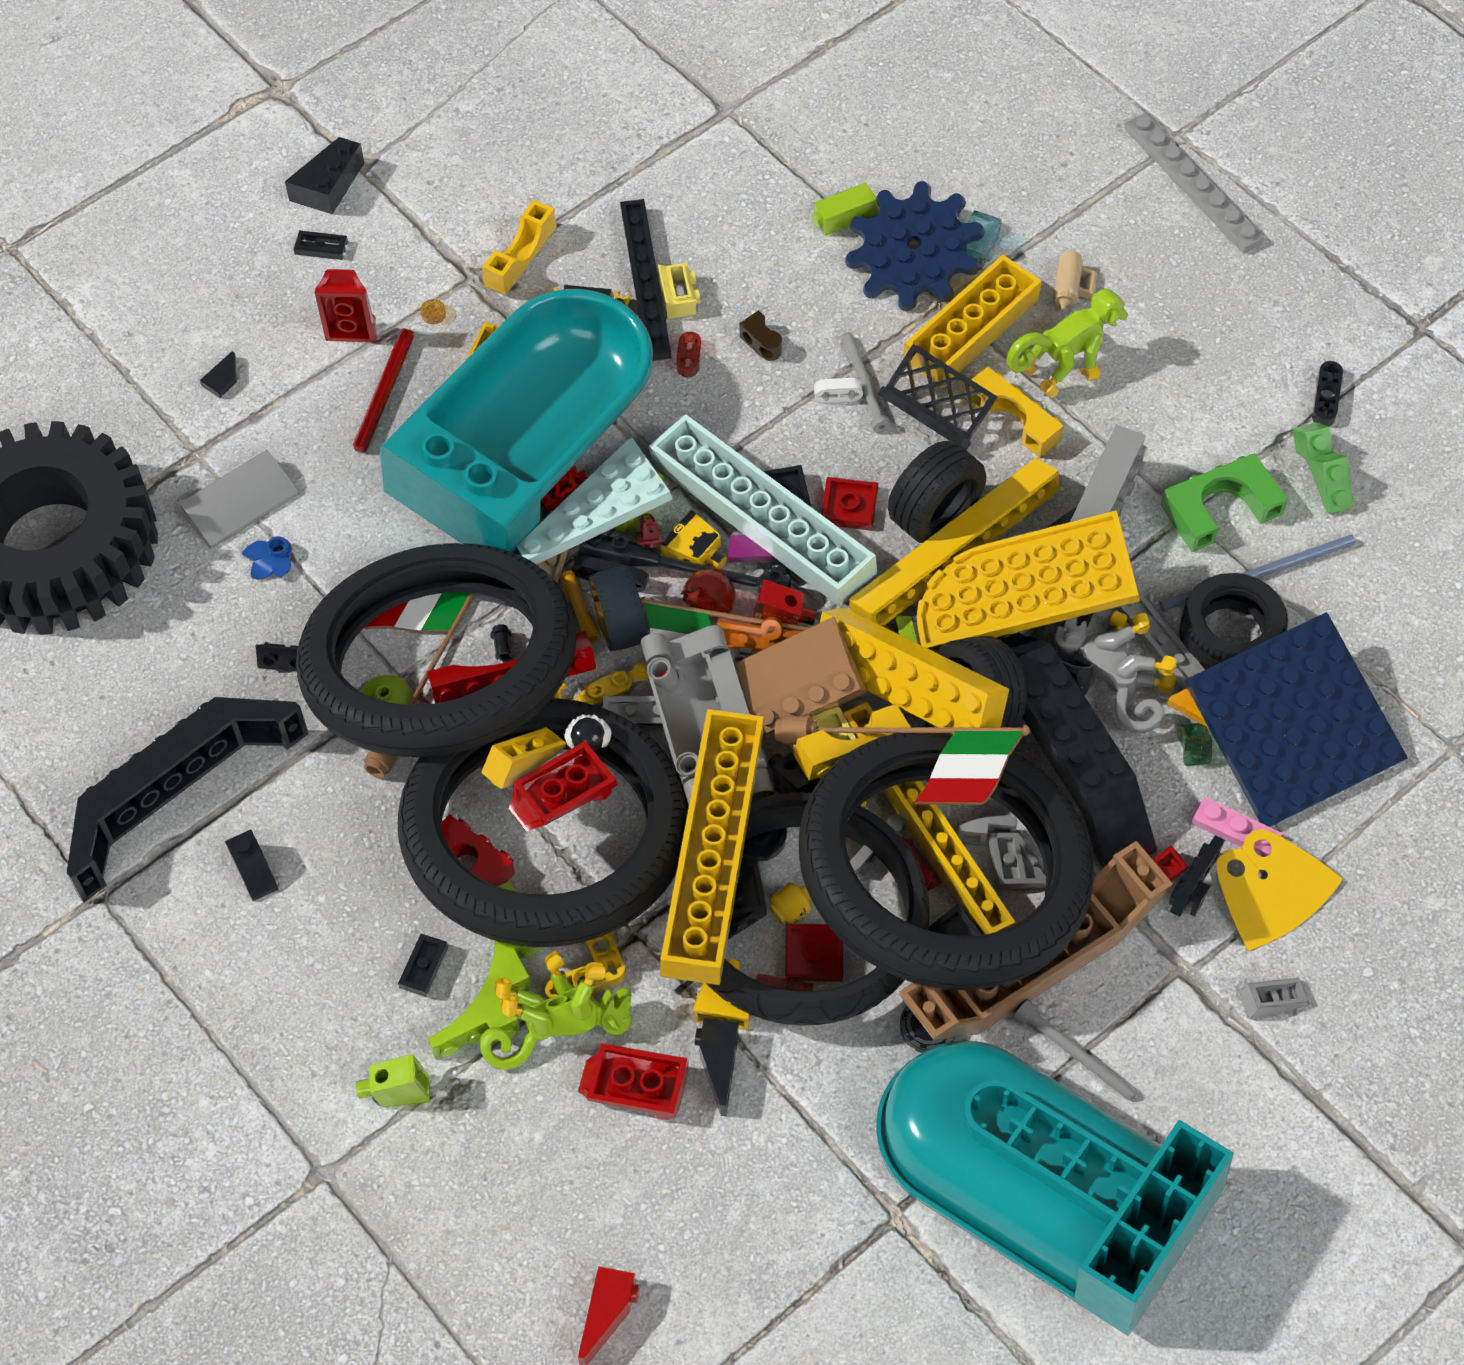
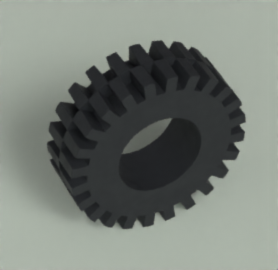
(101, 551)

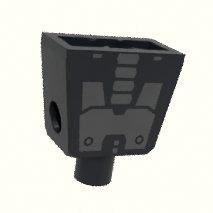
(789, 775)

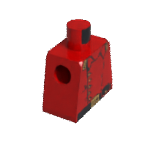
(783, 604)

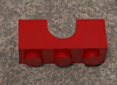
(491, 864)

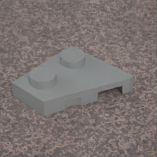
(1013, 863)

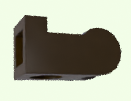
(760, 338)

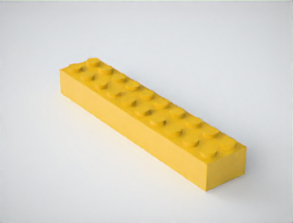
(712, 848)

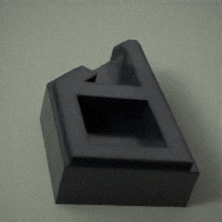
(222, 376)

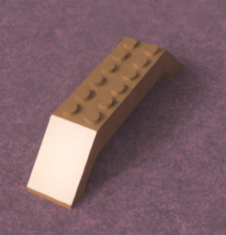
(1119, 901)

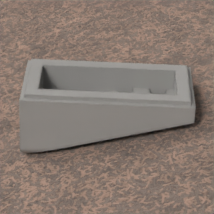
(1256, 1003)

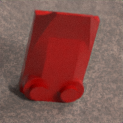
(345, 307)
(560, 787)
(635, 1080)

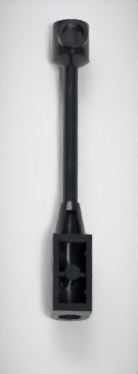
(627, 552)

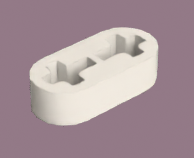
(838, 390)

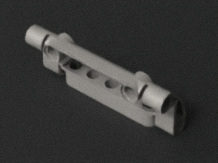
(704, 682)

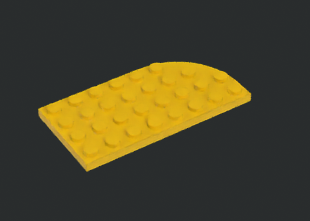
(1028, 582)

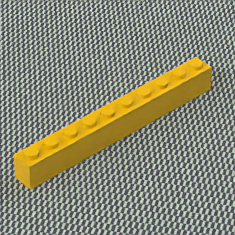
(976, 526)
(943, 848)

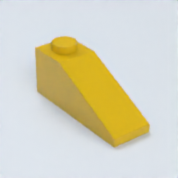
(520, 756)

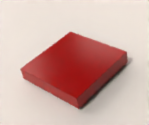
(850, 503)
(813, 953)

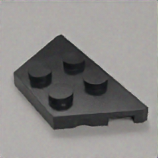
(749, 898)

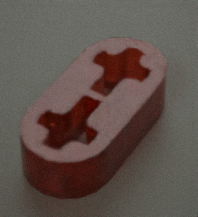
(693, 354)

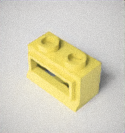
(679, 305)

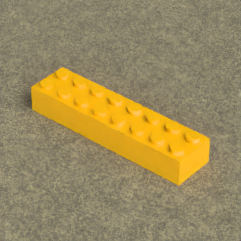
(918, 677)

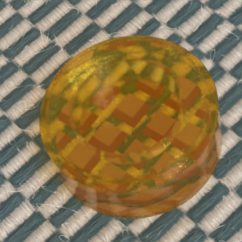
(433, 311)

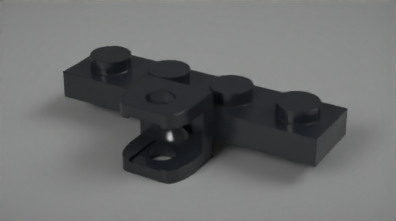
(1191, 884)

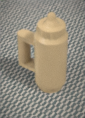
(1068, 279)

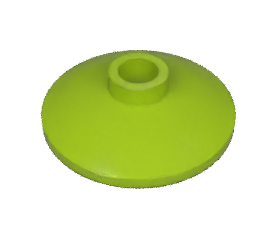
(397, 689)

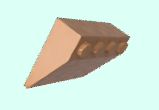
(800, 676)

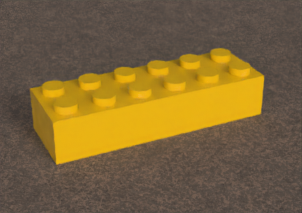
(975, 317)

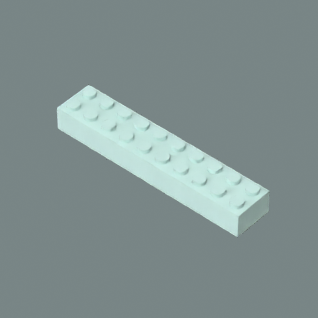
(764, 510)

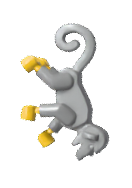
(1118, 668)

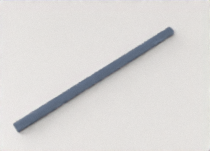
(1275, 566)

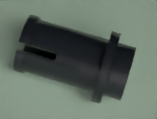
(501, 637)

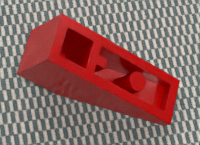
(608, 1307)

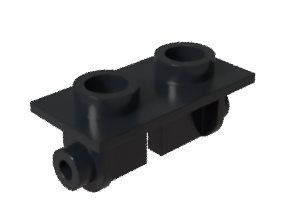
(276, 656)

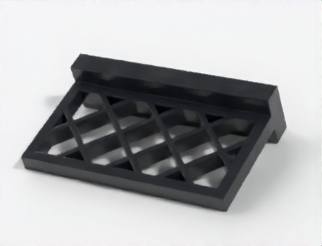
(931, 418)

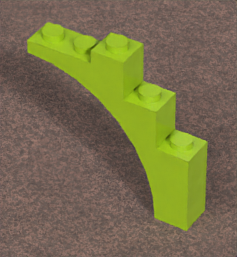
(485, 1008)

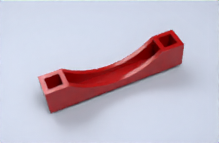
(458, 680)

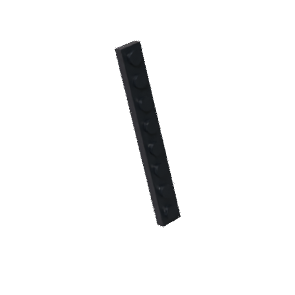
(645, 276)

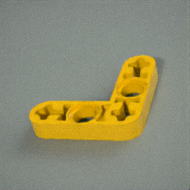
(609, 958)

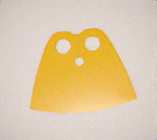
(1282, 901)

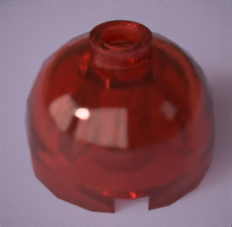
(709, 591)

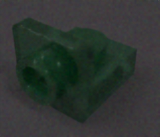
(1195, 744)

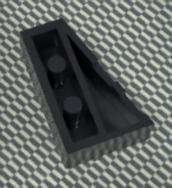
(326, 176)

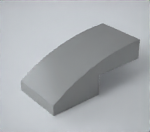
(977, 830)

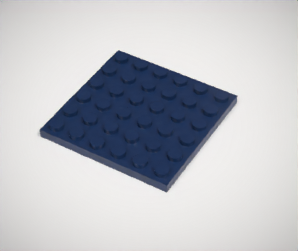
(1295, 720)

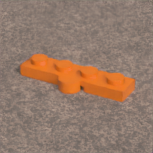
(755, 636)

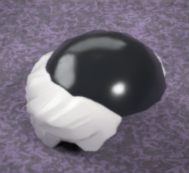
(588, 729)

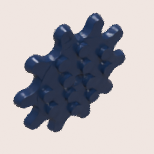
(919, 269)

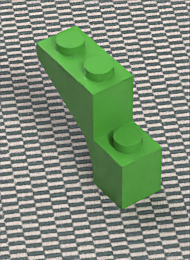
(1327, 467)

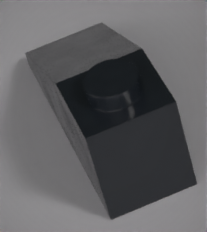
(718, 1050)

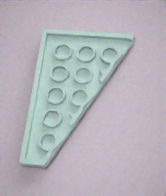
(610, 496)

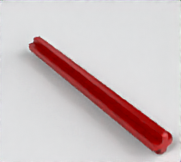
(383, 390)

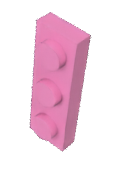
(1230, 825)

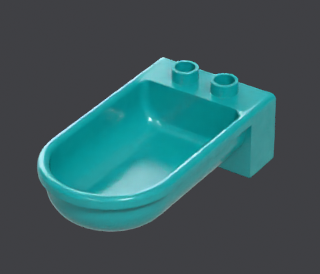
(518, 416)
(1048, 1175)

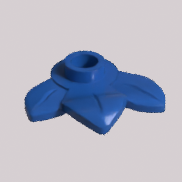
(267, 559)

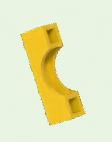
(534, 230)
(1040, 429)
(820, 751)

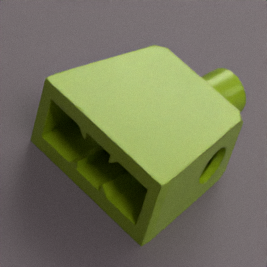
(396, 1082)

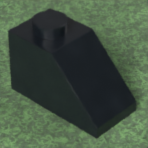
(251, 865)

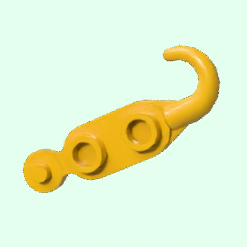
(610, 685)

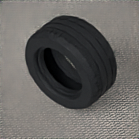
(936, 489)
(1232, 592)
(996, 662)

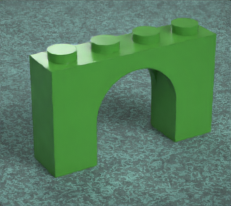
(1242, 477)

